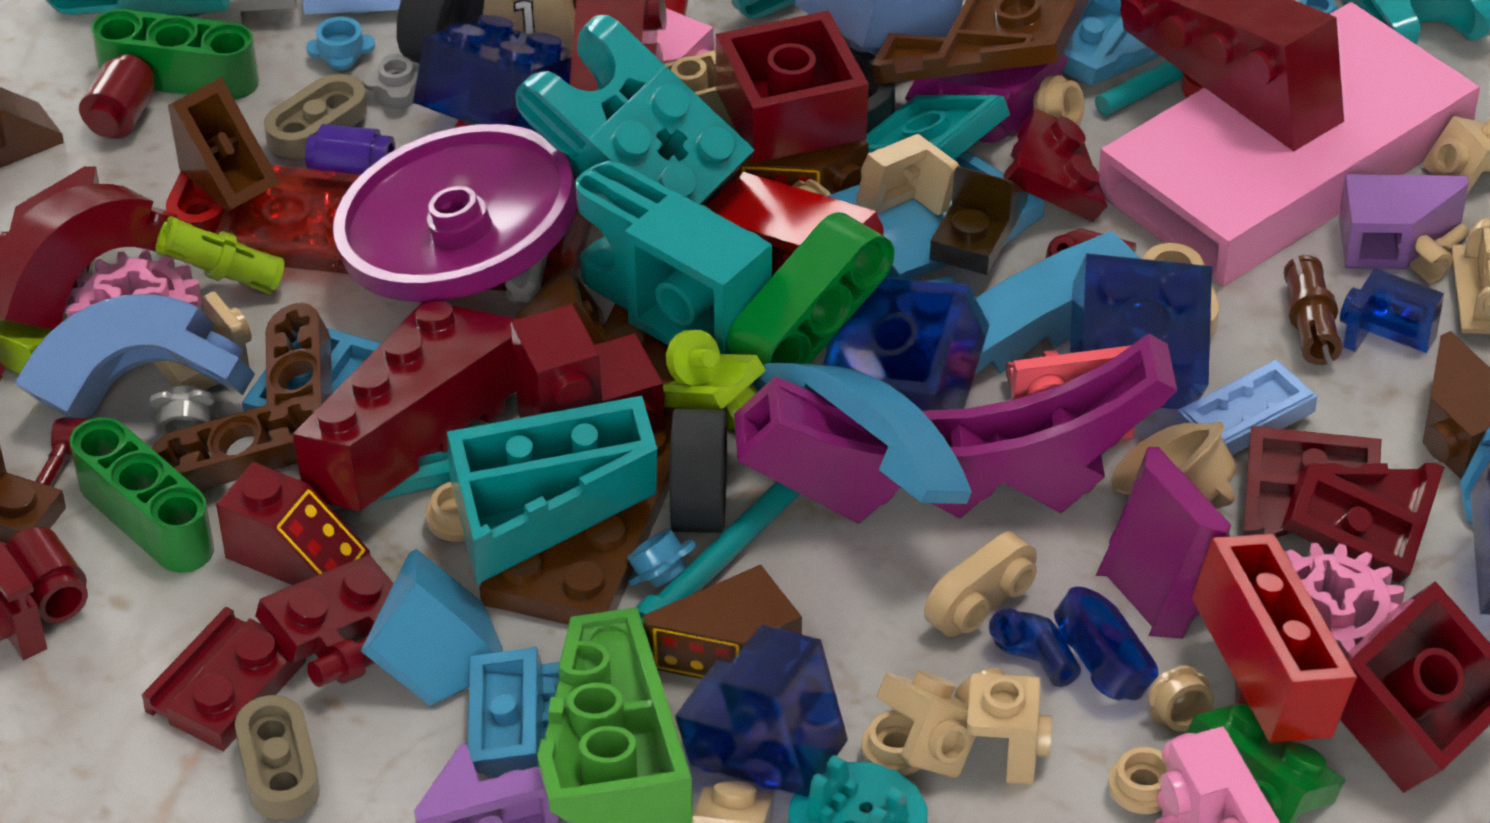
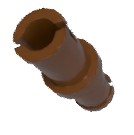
(1312, 310)

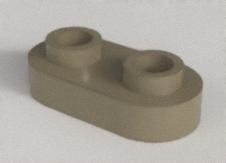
(329, 100)
(281, 761)

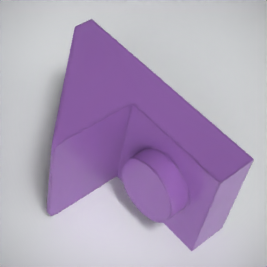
(462, 798)

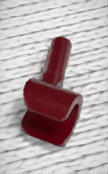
(61, 449)

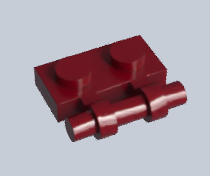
(323, 617)

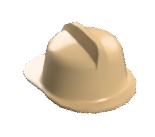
(1196, 451)

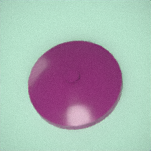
(455, 213)

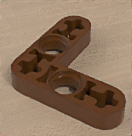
(285, 410)

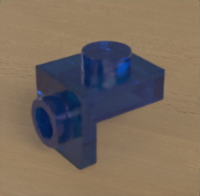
(1392, 310)

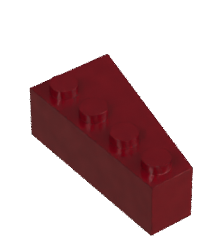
(1258, 56)
(400, 403)

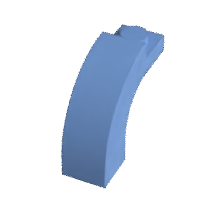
(107, 339)

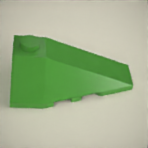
(611, 730)

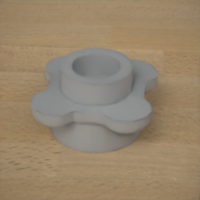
(393, 81)
(183, 408)

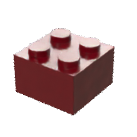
(791, 86)
(1419, 688)

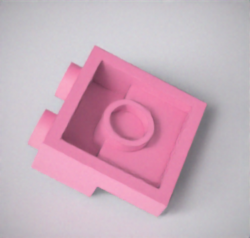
(1209, 782)

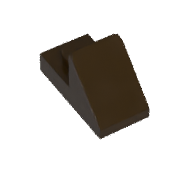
(977, 221)

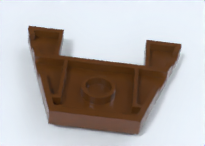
(982, 39)

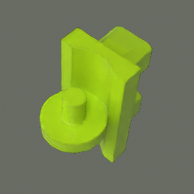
(708, 378)

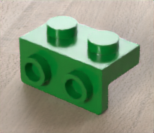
(1287, 773)

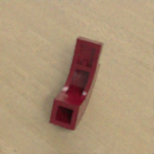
(63, 236)

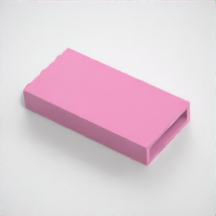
(1242, 195)

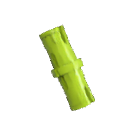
(220, 255)

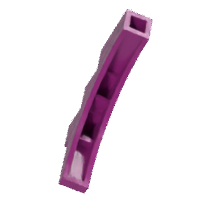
(1036, 444)

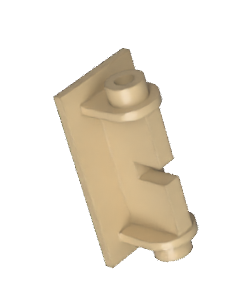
(1472, 279)

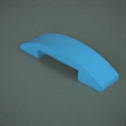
(916, 450)

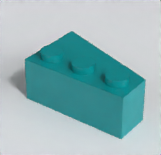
(548, 478)

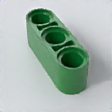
(180, 49)
(813, 292)
(142, 494)

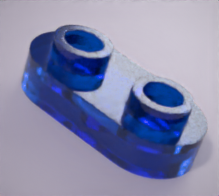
(1105, 644)

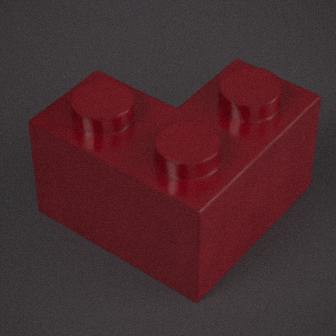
(564, 370)

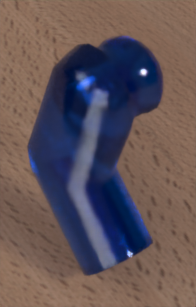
(1035, 639)

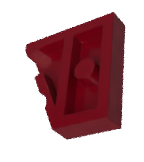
(1056, 165)
(1277, 460)
(1365, 510)

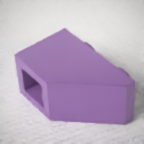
(1390, 212)

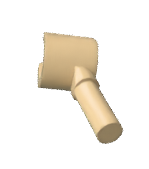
(1434, 255)

